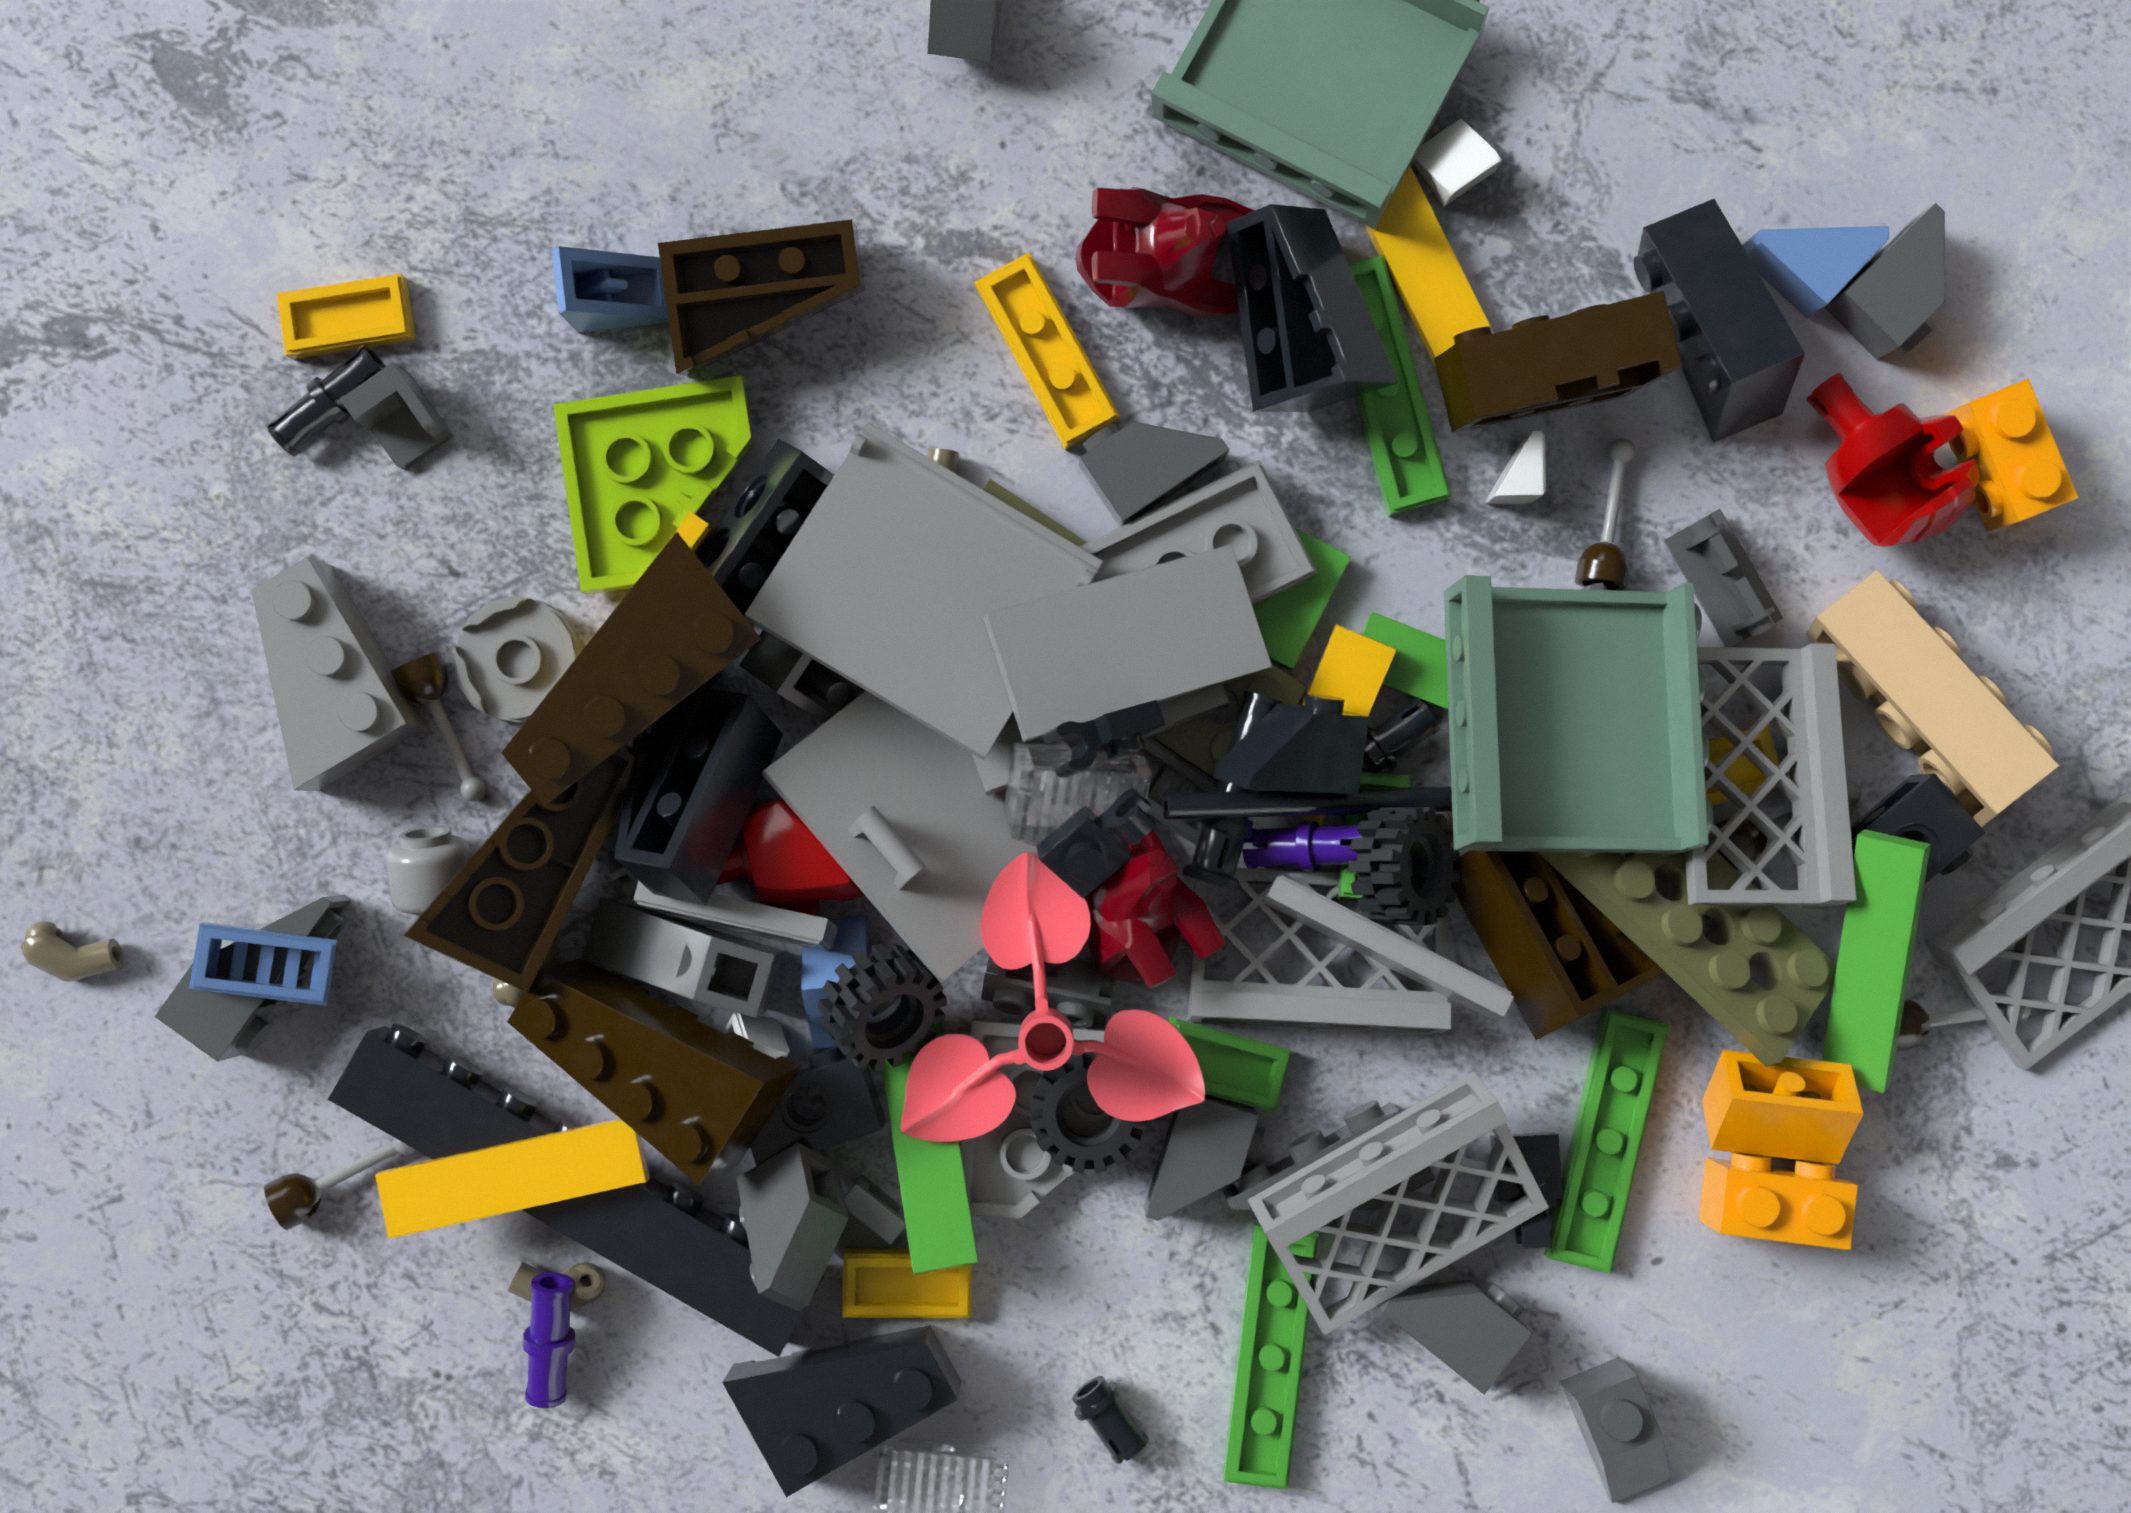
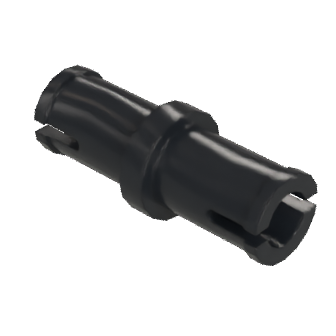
(322, 402)

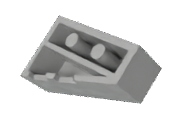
(327, 677)

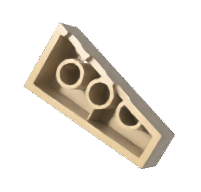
(1932, 698)

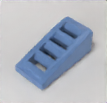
(208, 953)

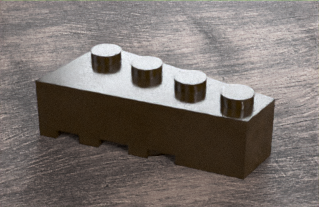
(642, 661)
(524, 877)
(655, 1065)

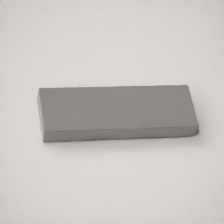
(745, 918)

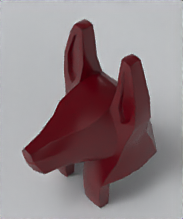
(1158, 251)
(1141, 915)

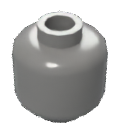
(423, 866)

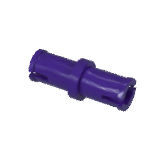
(1303, 846)
(549, 1339)

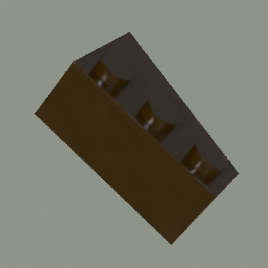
(753, 285)
(1557, 362)
(1546, 938)

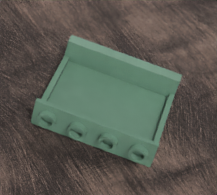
(1321, 89)
(1575, 719)

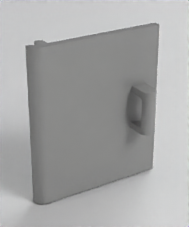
(898, 582)
(903, 824)

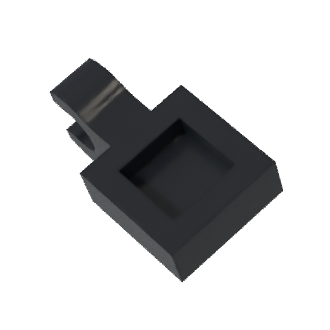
(1114, 732)
(1092, 847)
(1543, 1159)

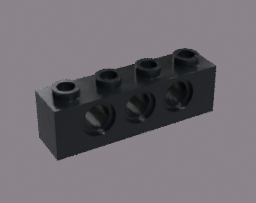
(763, 524)

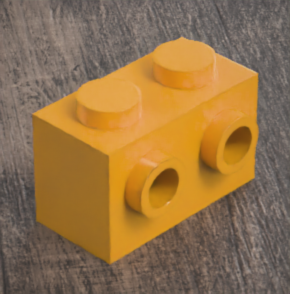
(2014, 456)
(1782, 1109)
(1778, 1202)

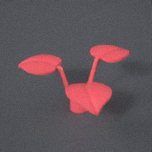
(1139, 1068)

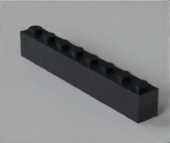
(640, 1227)

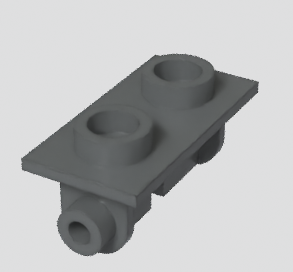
(1723, 579)
(1072, 992)

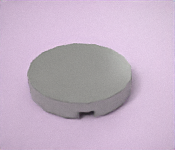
(513, 656)

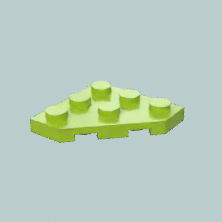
(640, 468)

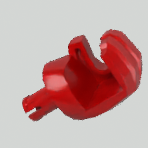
(1888, 469)
(786, 862)

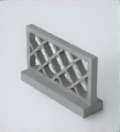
(1815, 783)
(2023, 904)
(1306, 1004)
(1380, 1168)

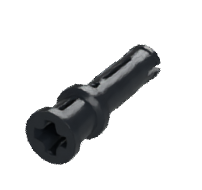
(1223, 838)

